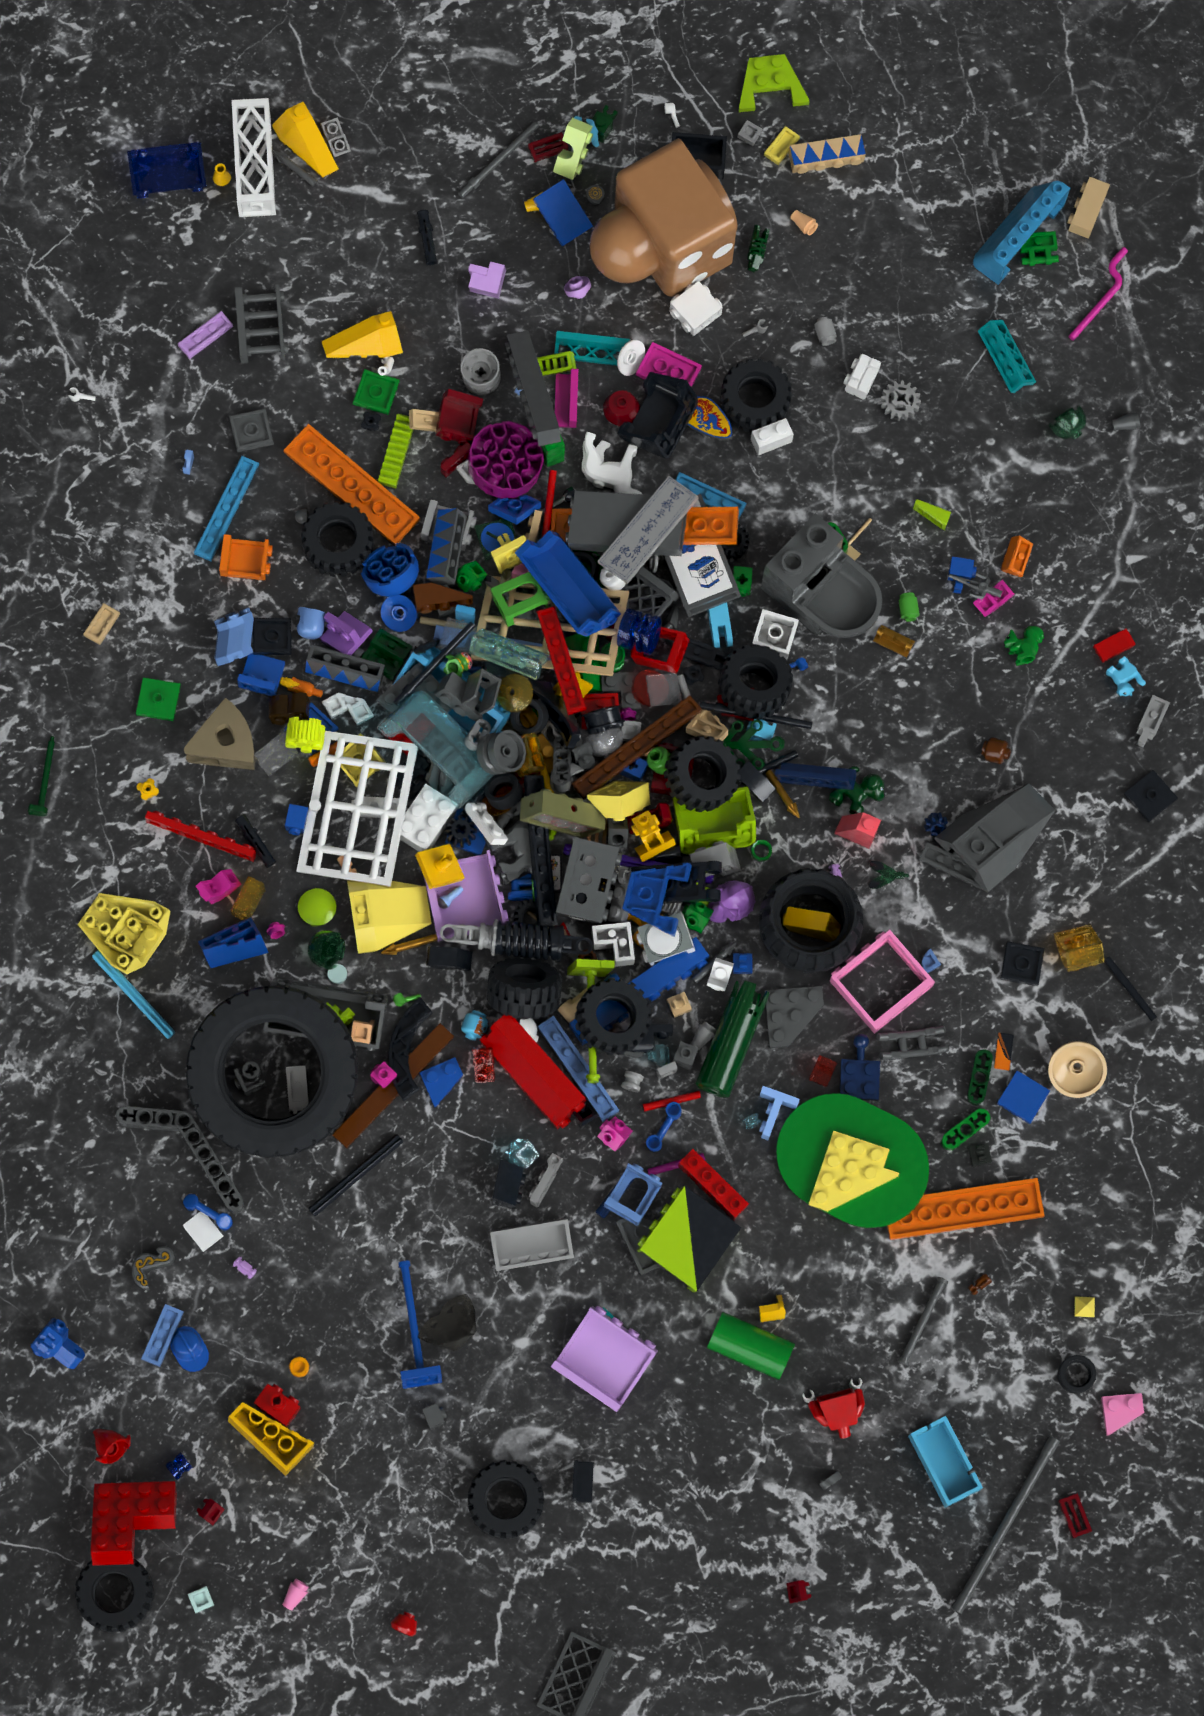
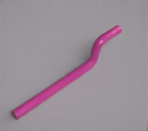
(1103, 301)

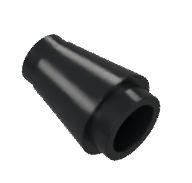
(670, 855)

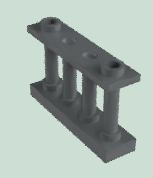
(244, 316)

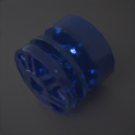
(639, 631)

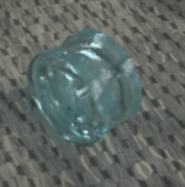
(751, 1121)

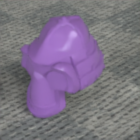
(735, 902)

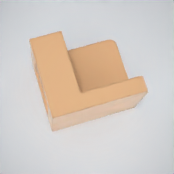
(362, 1031)

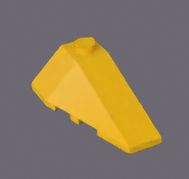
(300, 133)

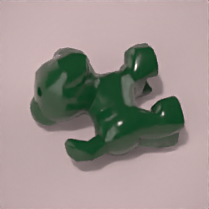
(871, 787)

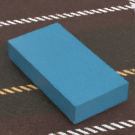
(465, 613)

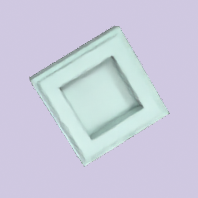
(201, 1599)

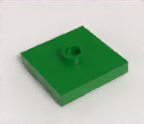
(376, 392)
(158, 699)

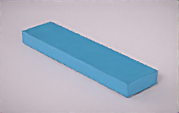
(710, 495)

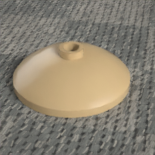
(1077, 1081)

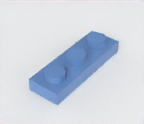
(162, 1335)

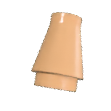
(805, 223)

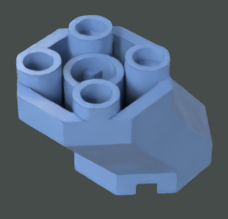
(233, 636)

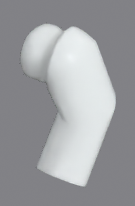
(386, 369)

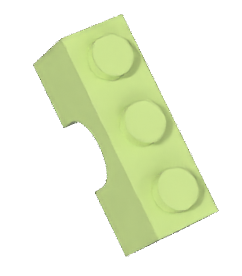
(578, 135)

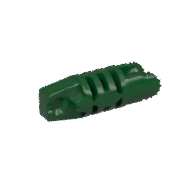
(757, 248)

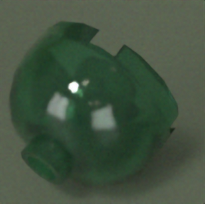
(1069, 423)
(326, 949)

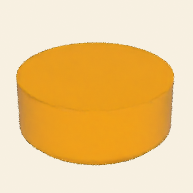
(299, 1367)

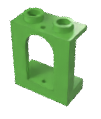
(509, 613)

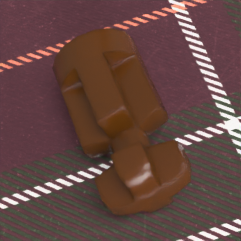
(981, 1283)

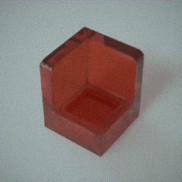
(823, 1071)

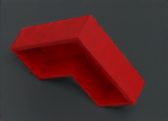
(126, 1508)

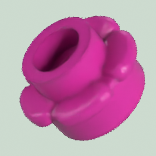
(276, 930)

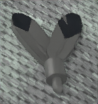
(492, 582)

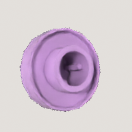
(577, 287)

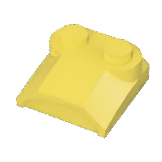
(357, 751)

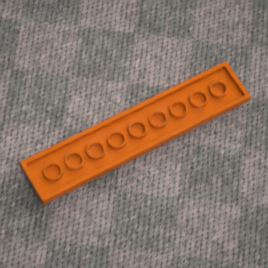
(702, 527)

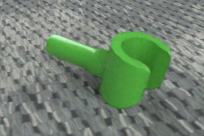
(399, 999)

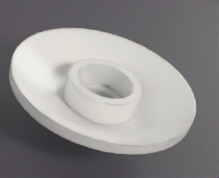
(631, 357)

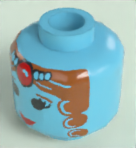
(475, 1025)

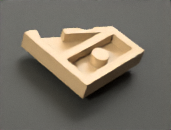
(707, 725)

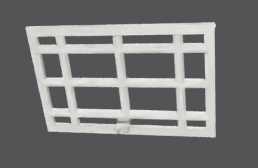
(357, 808)

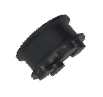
(603, 719)

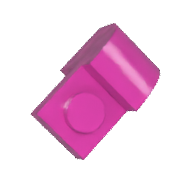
(219, 886)

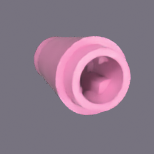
(295, 1593)

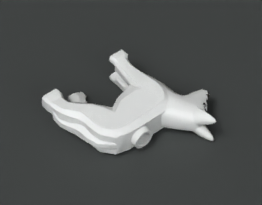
(608, 474)

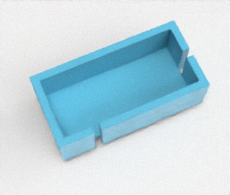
(945, 1461)

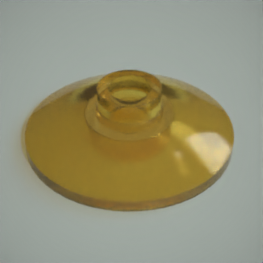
(522, 695)

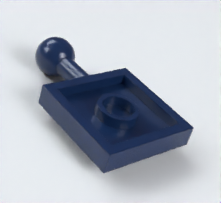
(860, 1076)

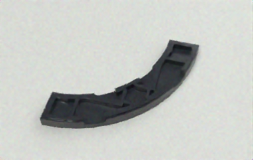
(400, 1046)

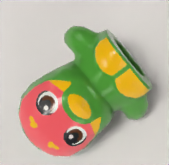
(458, 664)

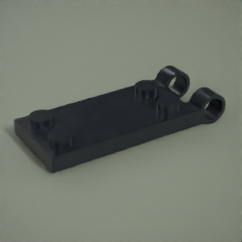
(688, 891)

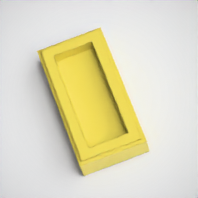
(780, 146)

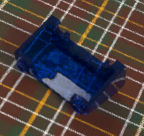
(166, 169)

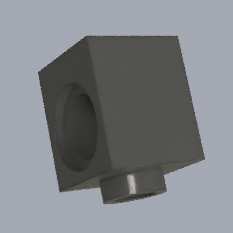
(620, 828)
(685, 1055)

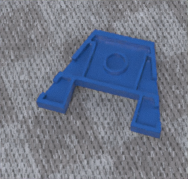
(647, 893)

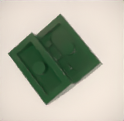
(388, 651)

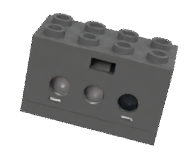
(589, 881)

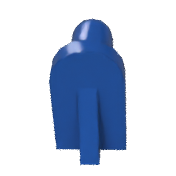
(516, 894)

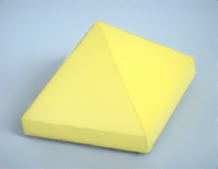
(1084, 1307)

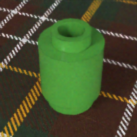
(909, 607)

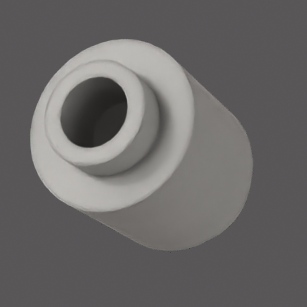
(825, 331)

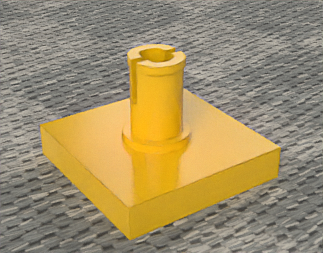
(439, 866)

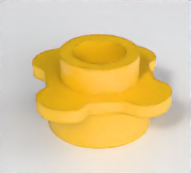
(148, 784)

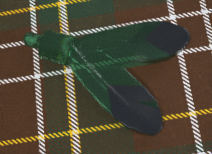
(887, 877)

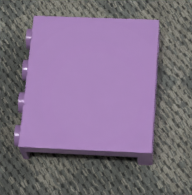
(478, 901)
(605, 1358)

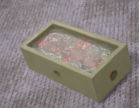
(561, 813)

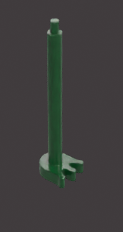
(40, 810)

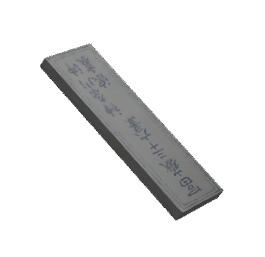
(648, 529)

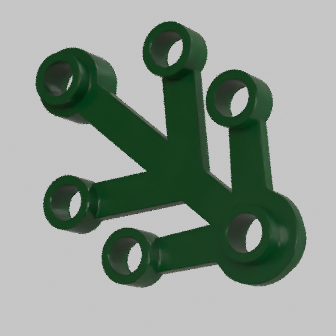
(745, 745)

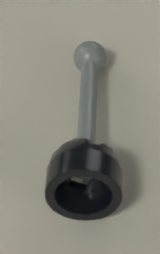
(567, 495)

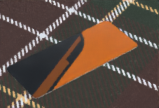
(1004, 1051)

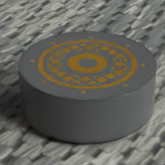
(595, 194)

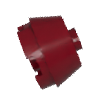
(620, 407)

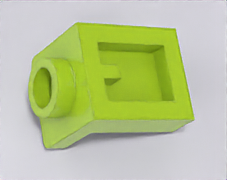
(346, 1016)

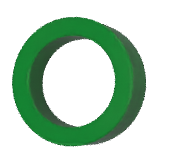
(761, 842)

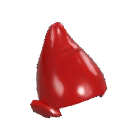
(110, 1445)

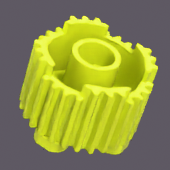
(305, 734)

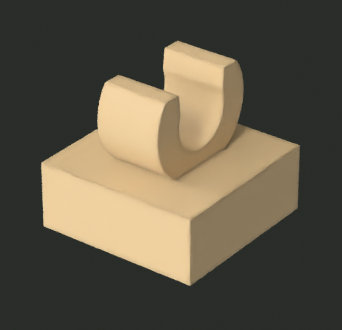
(679, 1004)

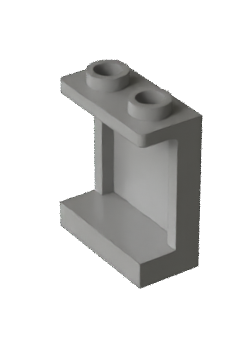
(429, 524)

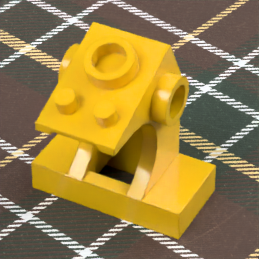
(652, 842)

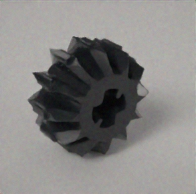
(452, 831)

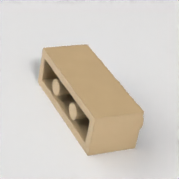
(1088, 207)

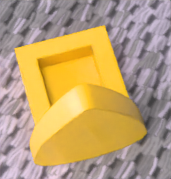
(772, 1311)

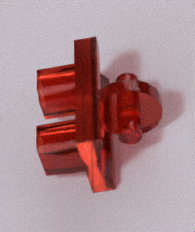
(483, 1065)

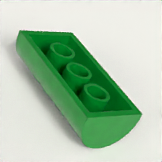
(751, 1345)

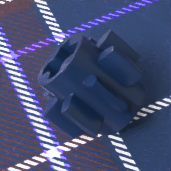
(935, 823)

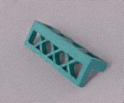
(590, 342)
(1005, 356)

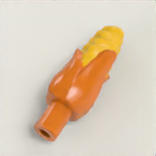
(296, 685)

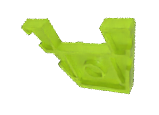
(768, 75)

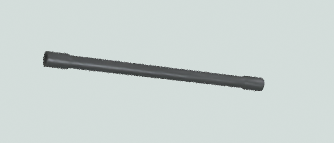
(964, 1596)

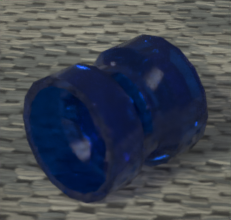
(178, 1466)

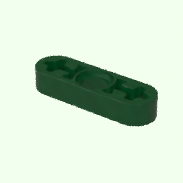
(977, 1062)

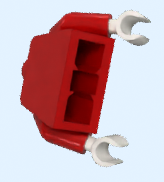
(838, 1408)

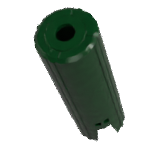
(731, 1040)

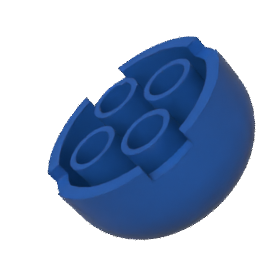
(390, 570)

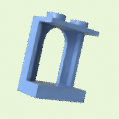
(632, 1172)

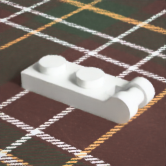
(485, 823)

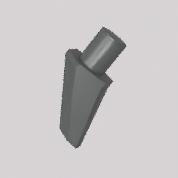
(672, 618)

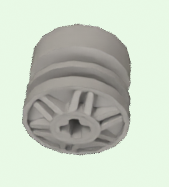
(478, 362)

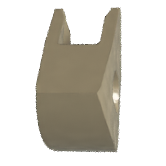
(223, 740)

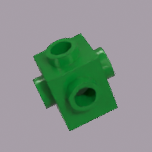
(470, 576)
(697, 916)

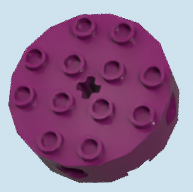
(500, 476)

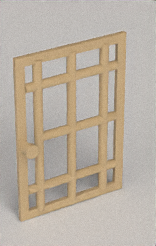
(587, 667)

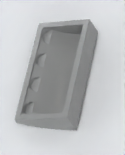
(531, 1244)

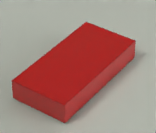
(1114, 645)

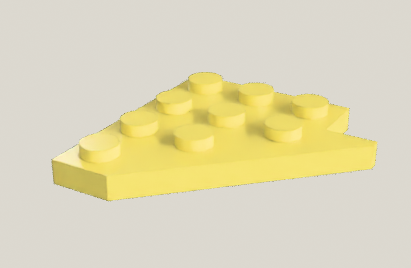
(848, 1171)

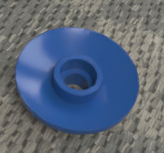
(392, 617)

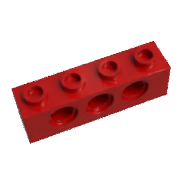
(713, 1184)

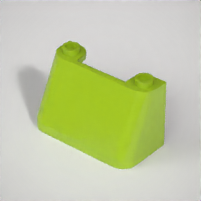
(730, 823)

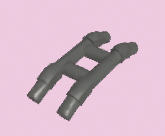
(920, 1035)

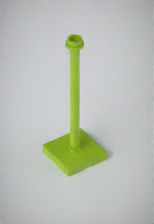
(591, 969)

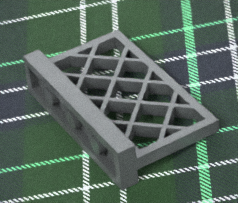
(656, 585)
(594, 1681)

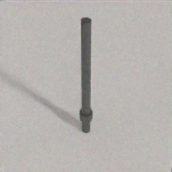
(473, 183)

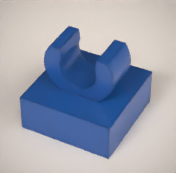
(742, 963)

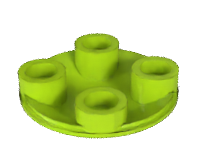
(317, 907)

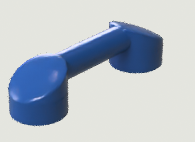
(673, 1112)
(223, 1220)

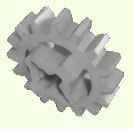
(900, 408)

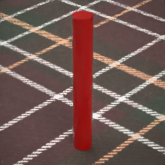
(664, 1102)

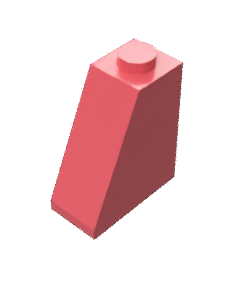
(858, 828)

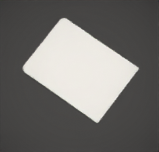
(202, 1231)

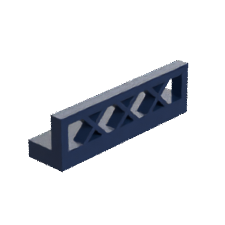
(816, 776)

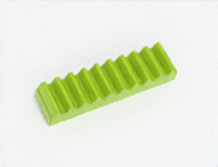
(396, 452)

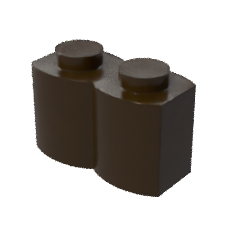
(287, 706)

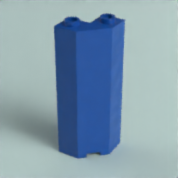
(568, 584)

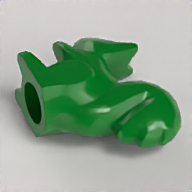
(1026, 647)

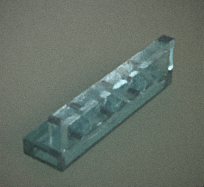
(508, 654)

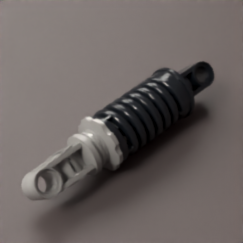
(524, 940)

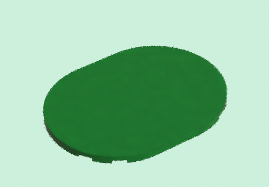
(807, 1138)

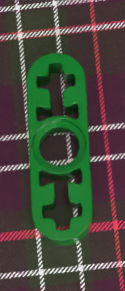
(951, 1133)

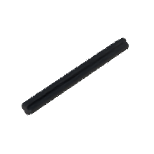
(355, 1175)

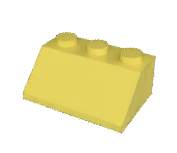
(620, 799)

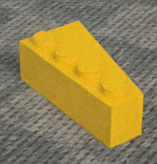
(271, 1438)

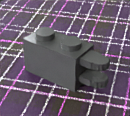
(451, 692)

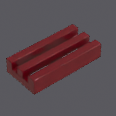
(552, 138)
(1068, 1520)

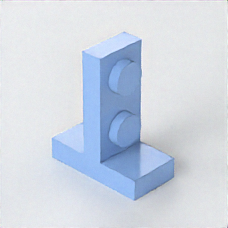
(773, 1108)

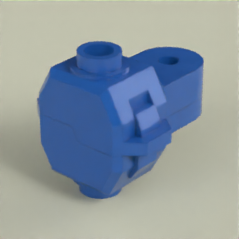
(54, 1342)

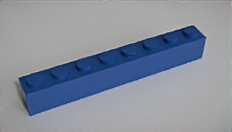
(652, 982)

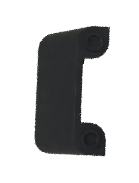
(662, 415)

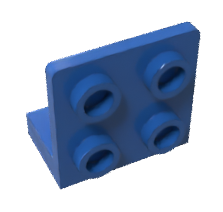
(261, 674)

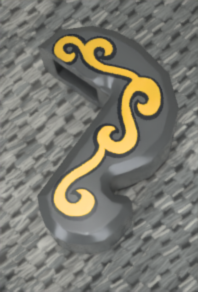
(148, 1262)

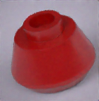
(405, 1624)

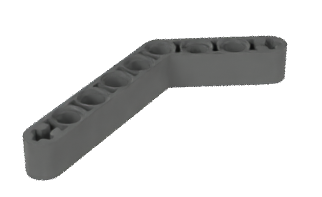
(196, 1147)

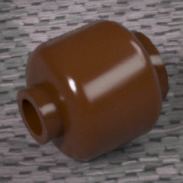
(996, 750)

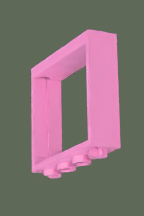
(868, 950)

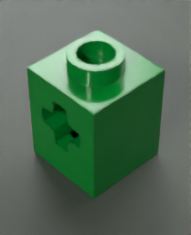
(744, 574)

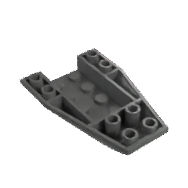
(998, 834)

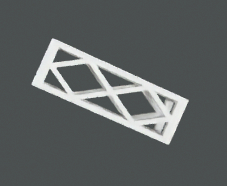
(254, 203)

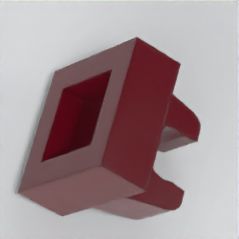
(210, 1511)
(797, 1591)

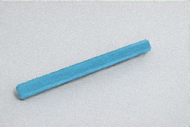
(134, 995)

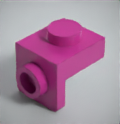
(382, 1075)

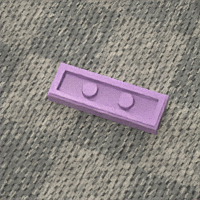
(205, 335)

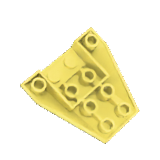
(387, 913)
(125, 929)

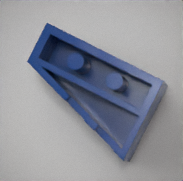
(233, 944)

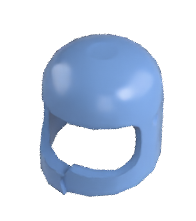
(311, 623)

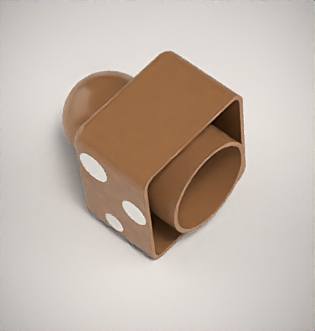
(666, 223)

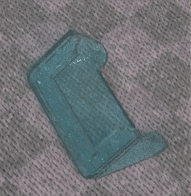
(441, 742)

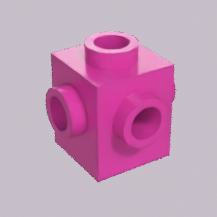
(614, 1133)

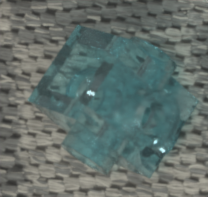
(521, 1153)

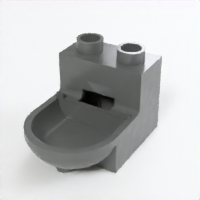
(845, 599)

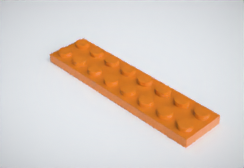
(351, 484)
(971, 1209)

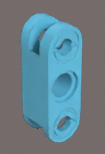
(720, 625)

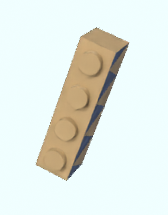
(826, 154)

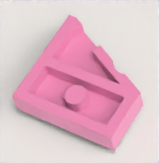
(1121, 1410)

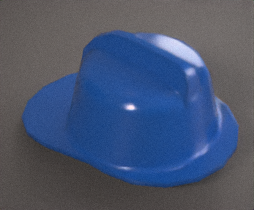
(189, 1349)

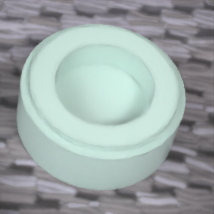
(338, 974)

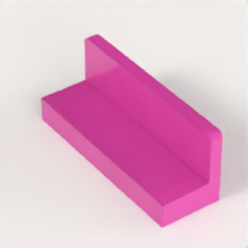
(566, 399)

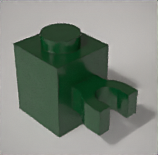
(604, 123)

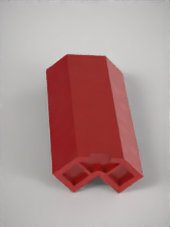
(533, 1071)

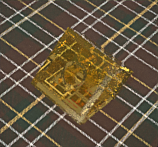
(1079, 948)

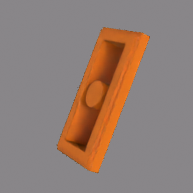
(1017, 556)

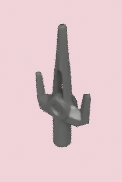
(983, 587)

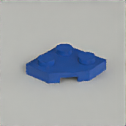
(514, 509)

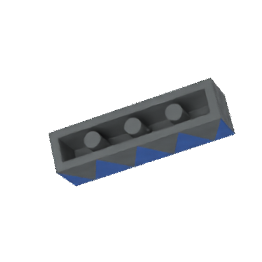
(446, 546)
(344, 668)

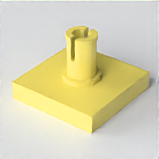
(505, 555)

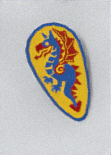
(710, 420)

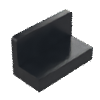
(582, 1482)

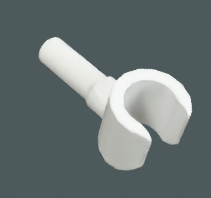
(670, 109)
(78, 396)

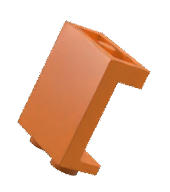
(245, 558)

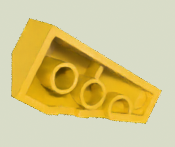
(370, 337)

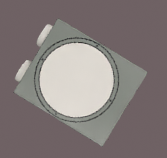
(660, 945)

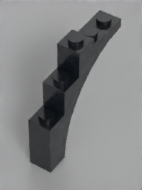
(544, 692)

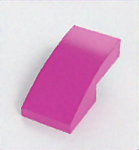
(990, 602)

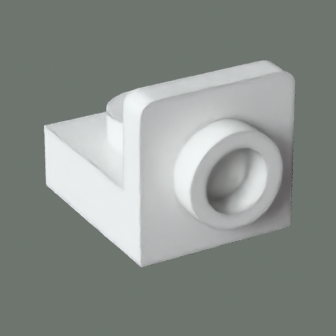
(720, 974)

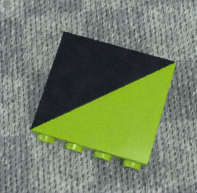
(688, 1237)

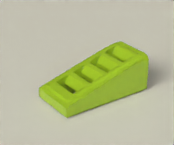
(570, 358)
(933, 513)

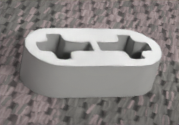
(474, 732)

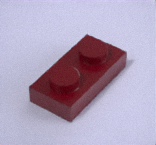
(460, 454)

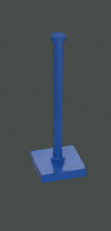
(419, 1376)

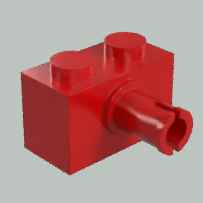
(277, 1405)

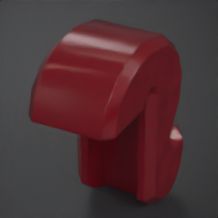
(662, 813)

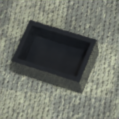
(708, 148)

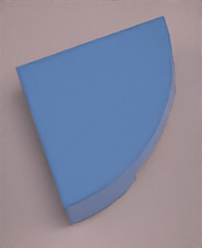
(189, 458)
(930, 961)

